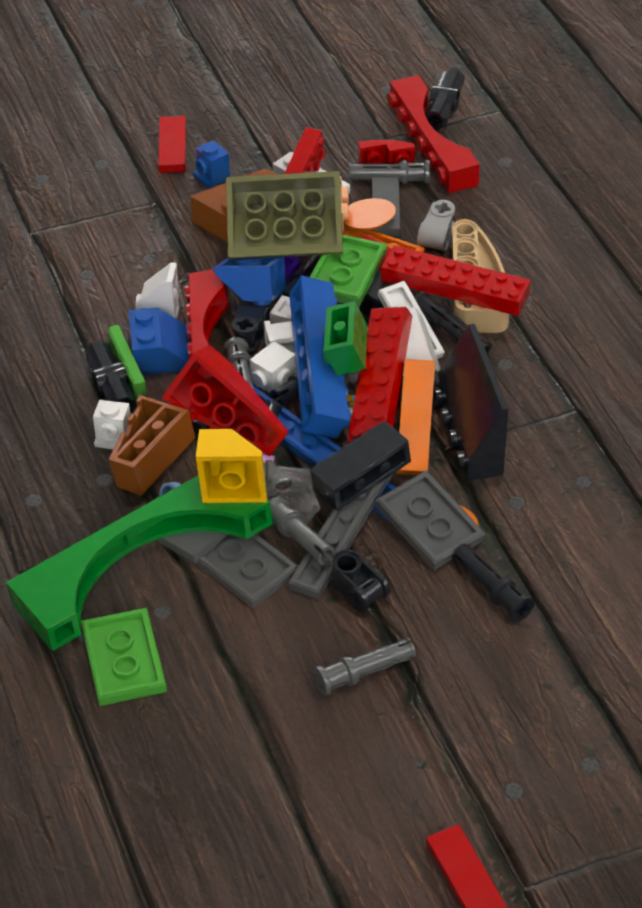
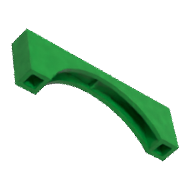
(56, 589)

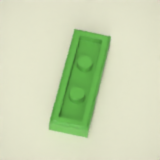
(123, 354)

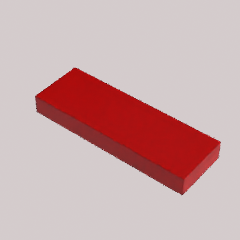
(172, 144)
(463, 869)

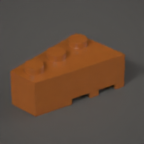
(210, 208)
(150, 444)

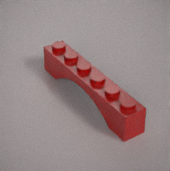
(452, 163)
(208, 302)

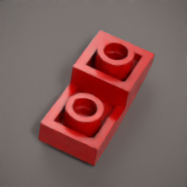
(385, 152)

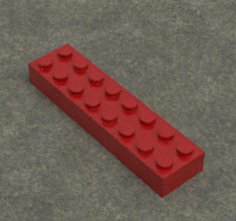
(307, 153)
(456, 280)
(381, 380)

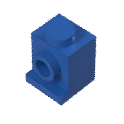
(211, 164)

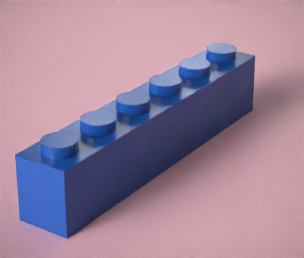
(320, 389)

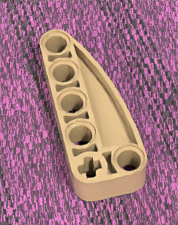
(474, 248)

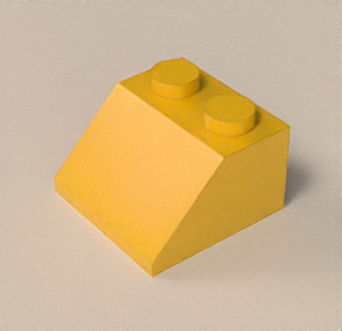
(229, 468)

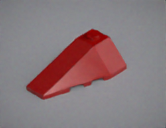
(224, 400)

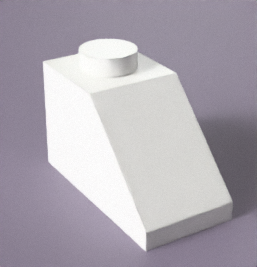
(161, 291)

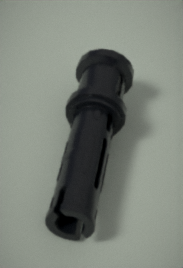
(500, 589)

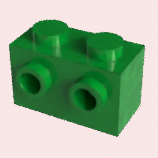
(345, 338)

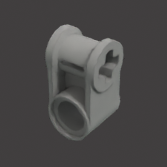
(437, 227)

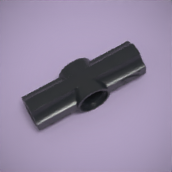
(444, 98)
(108, 374)

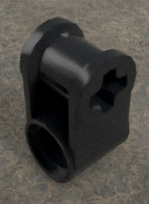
(250, 324)
(357, 580)

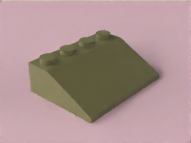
(284, 215)

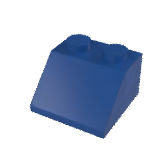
(254, 278)
(158, 341)

